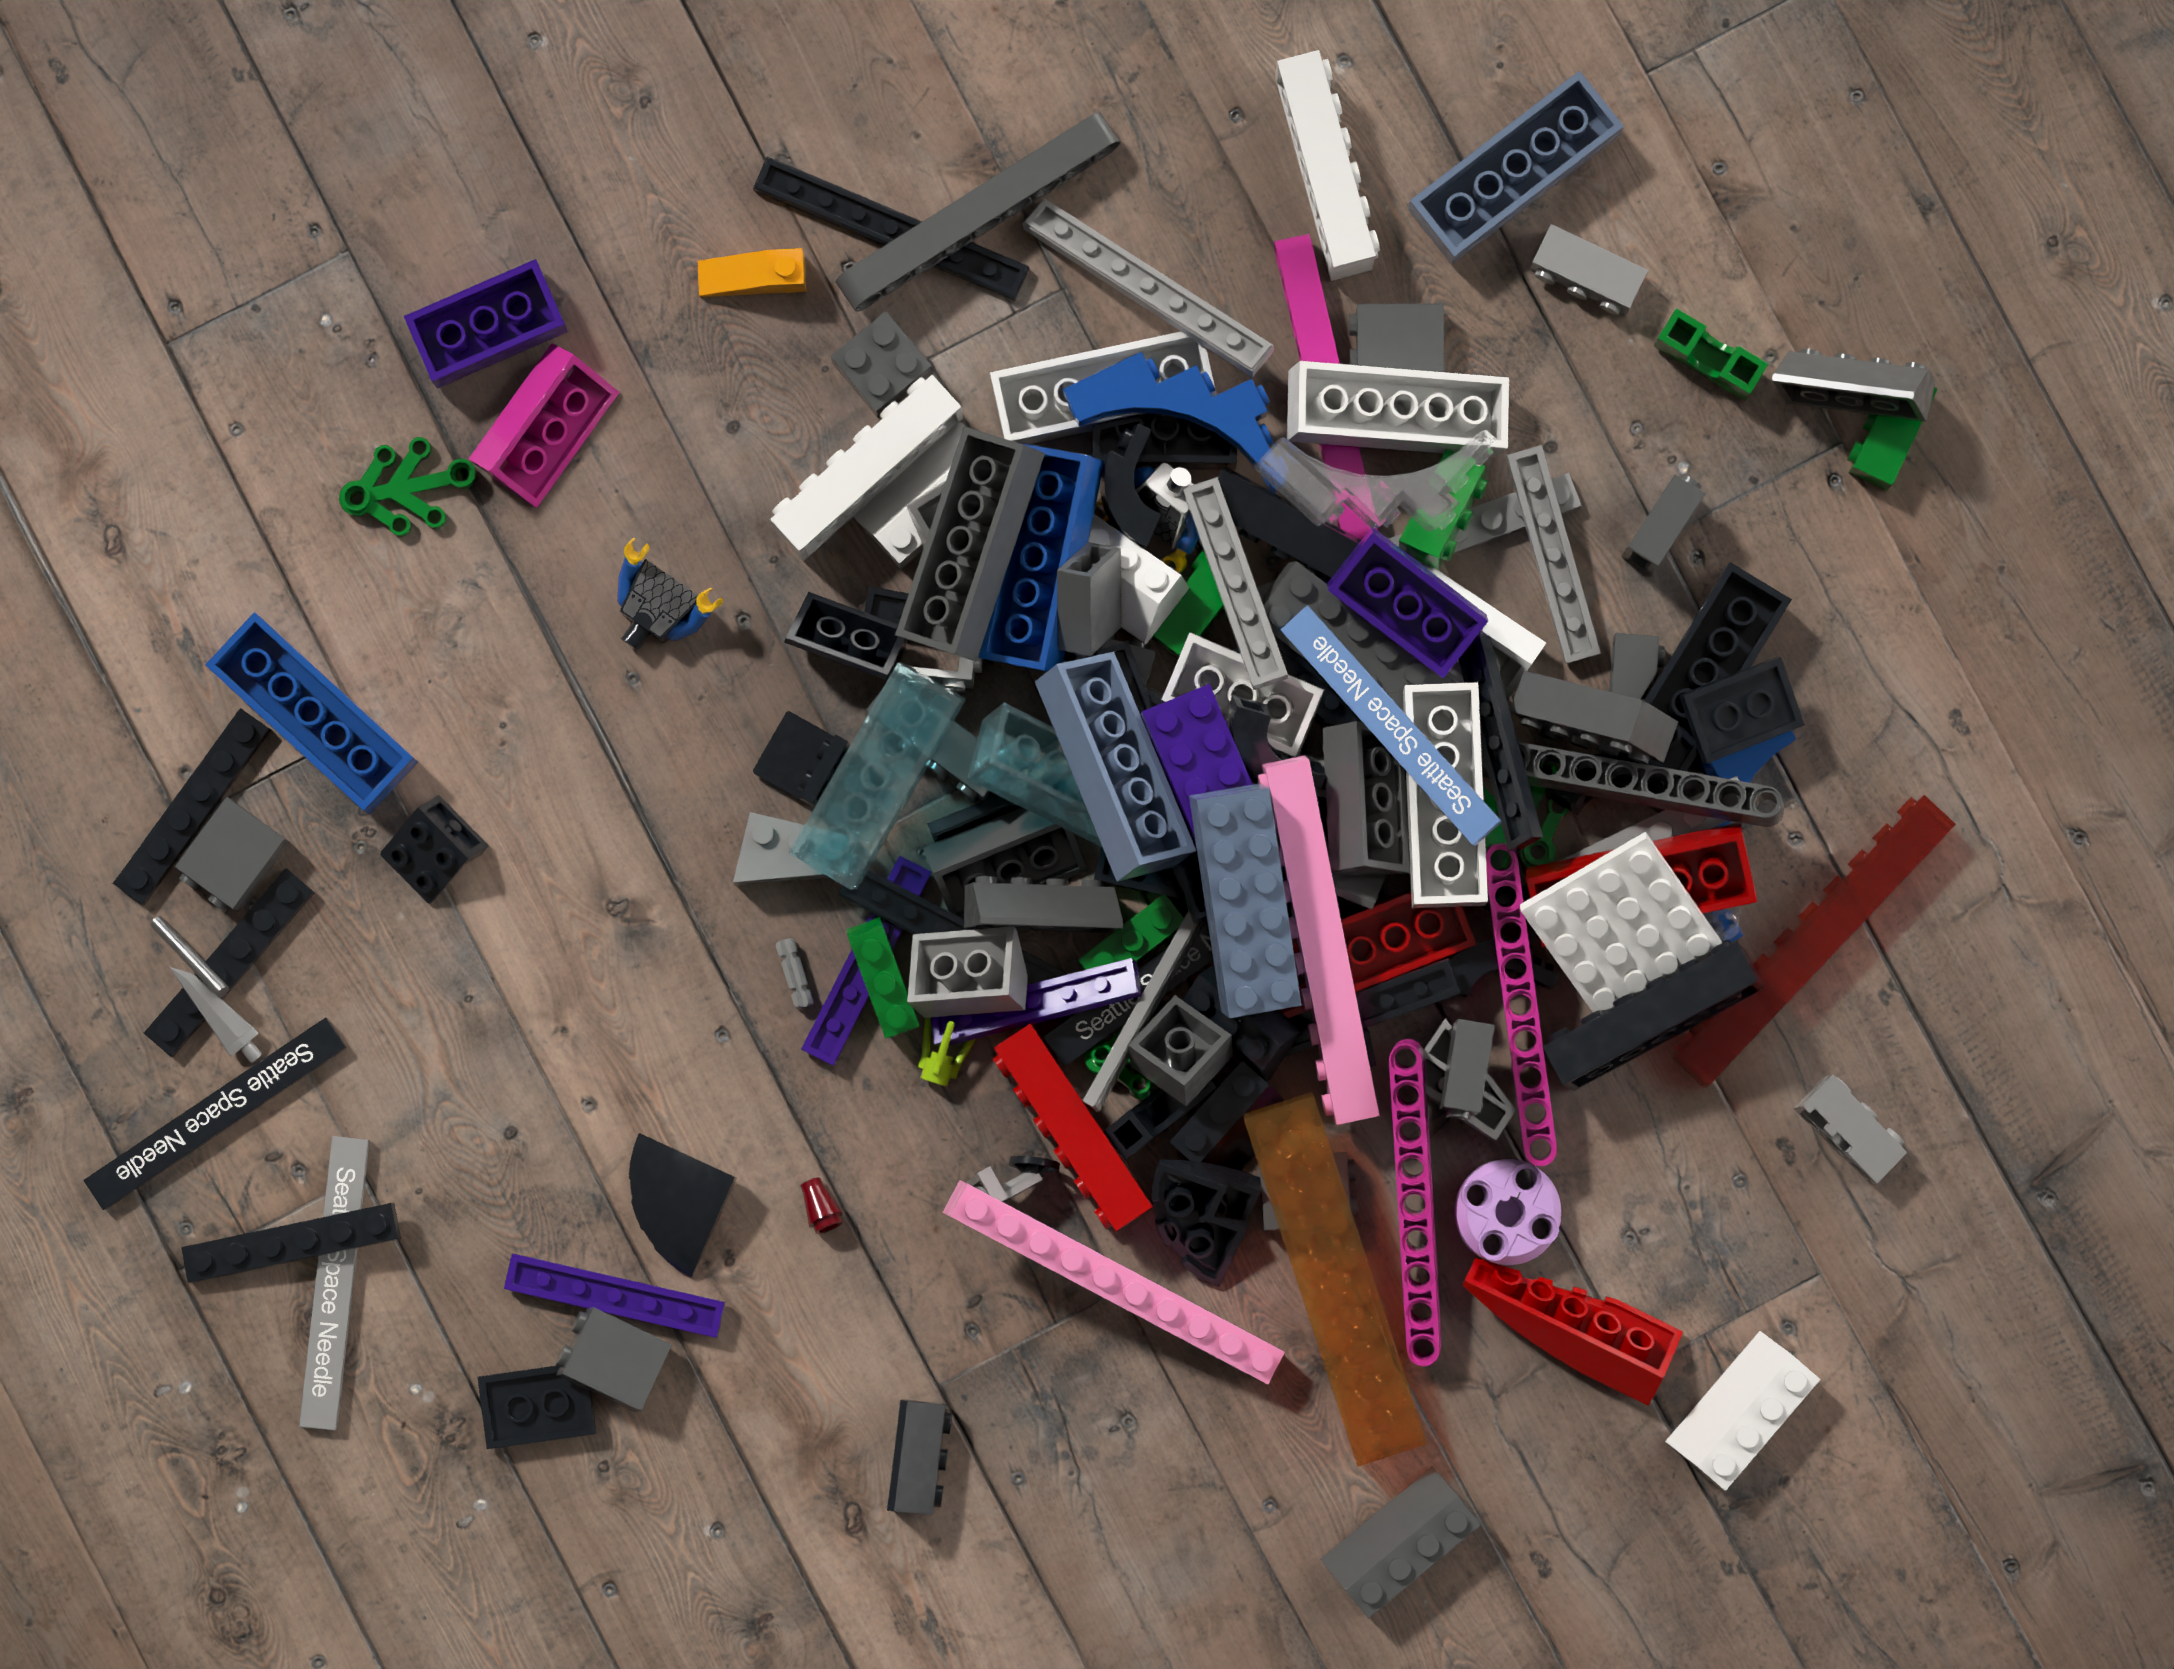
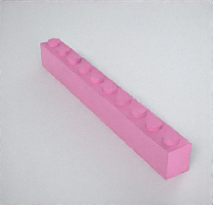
(1320, 943)
(1113, 1282)

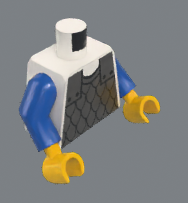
(1163, 493)

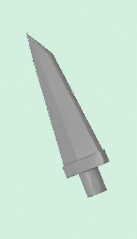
(227, 1024)

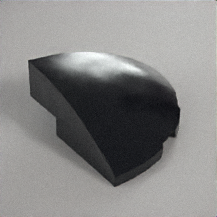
(676, 1200)
(1203, 1213)

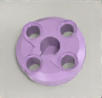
(1507, 1212)

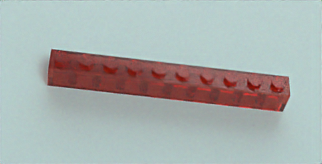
(1817, 937)

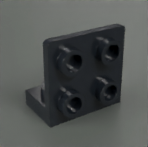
(801, 758)
(432, 848)

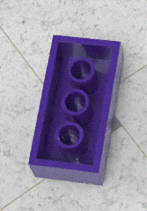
(485, 324)
(1407, 602)
(1194, 748)

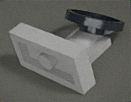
(1032, 1173)

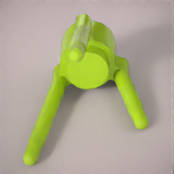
(938, 1066)

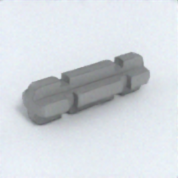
(794, 973)

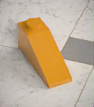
(753, 273)

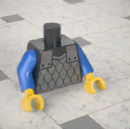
(658, 602)

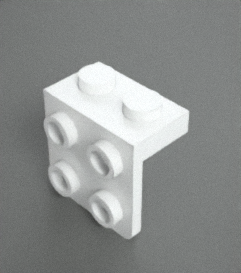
(956, 680)

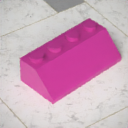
(544, 425)

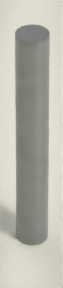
(189, 956)

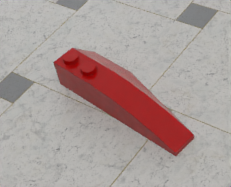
(1588, 1334)

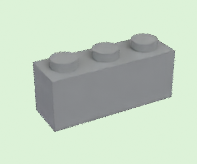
(1588, 270)

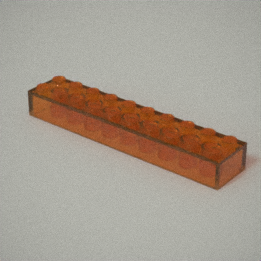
(1334, 1279)

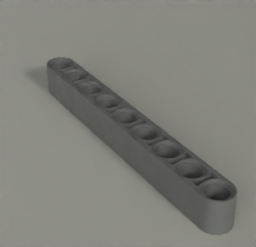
(977, 212)
(1642, 777)

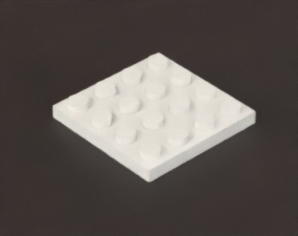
(1620, 924)

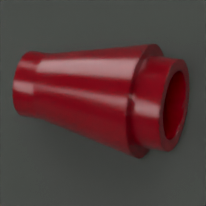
(820, 1207)

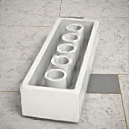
(1325, 164)
(1032, 394)
(1394, 407)
(866, 467)
(1442, 860)

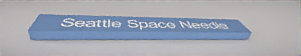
(1391, 726)

